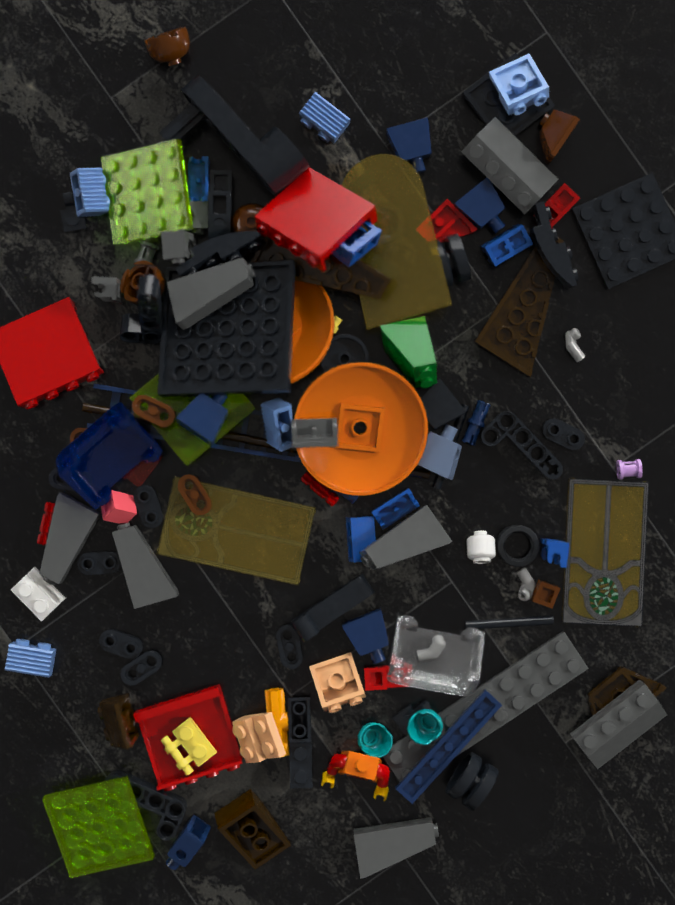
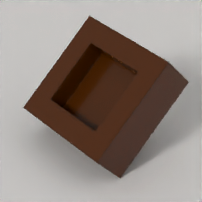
(545, 593)

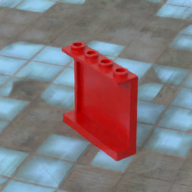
(313, 217)
(46, 354)
(210, 714)

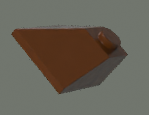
(555, 132)

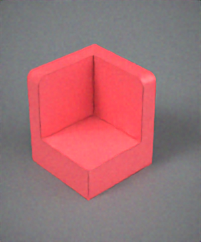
(120, 508)

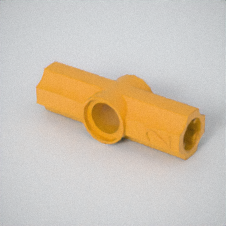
(276, 704)

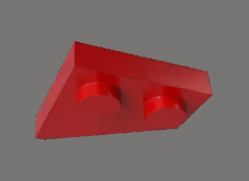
(449, 220)

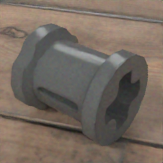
(146, 252)

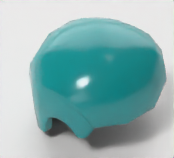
(424, 726)
(375, 740)

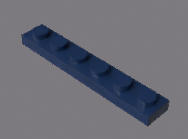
(448, 746)

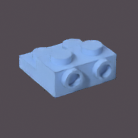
(520, 85)

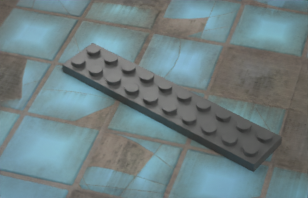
(515, 688)

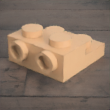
(337, 682)
(258, 737)

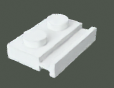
(37, 594)

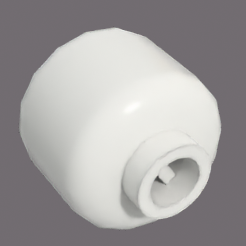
(481, 547)

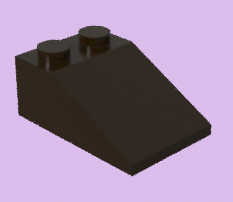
(119, 721)
(251, 829)

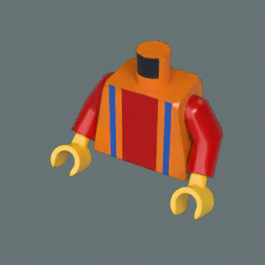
(360, 767)

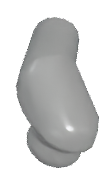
(571, 345)
(527, 586)
(437, 646)

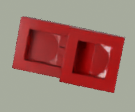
(561, 203)
(376, 678)

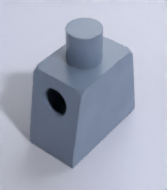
(441, 453)

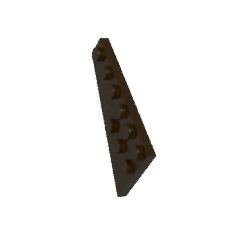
(357, 278)
(519, 317)

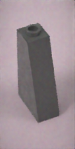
(207, 290)
(66, 537)
(409, 538)
(142, 569)
(391, 843)

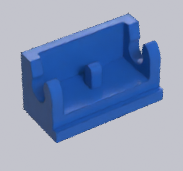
(198, 178)
(358, 244)
(506, 244)
(395, 508)
(359, 535)
(555, 549)

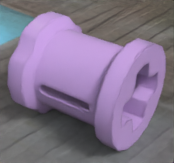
(629, 469)

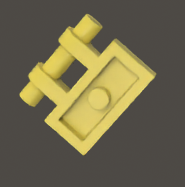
(194, 743)

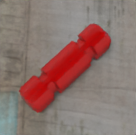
(320, 489)
(45, 523)

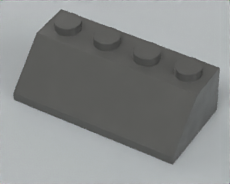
(509, 165)
(618, 724)

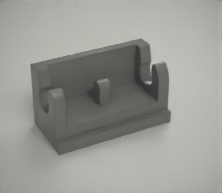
(110, 289)
(314, 432)

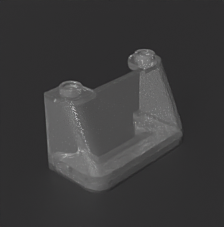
(453, 672)

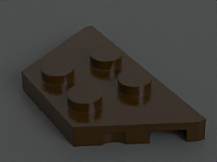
(617, 684)

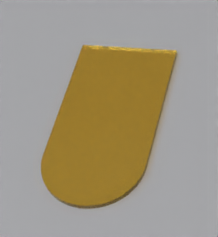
(406, 244)

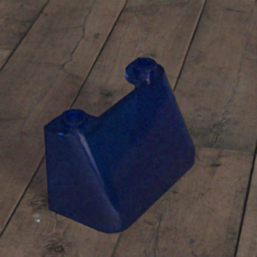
(106, 454)

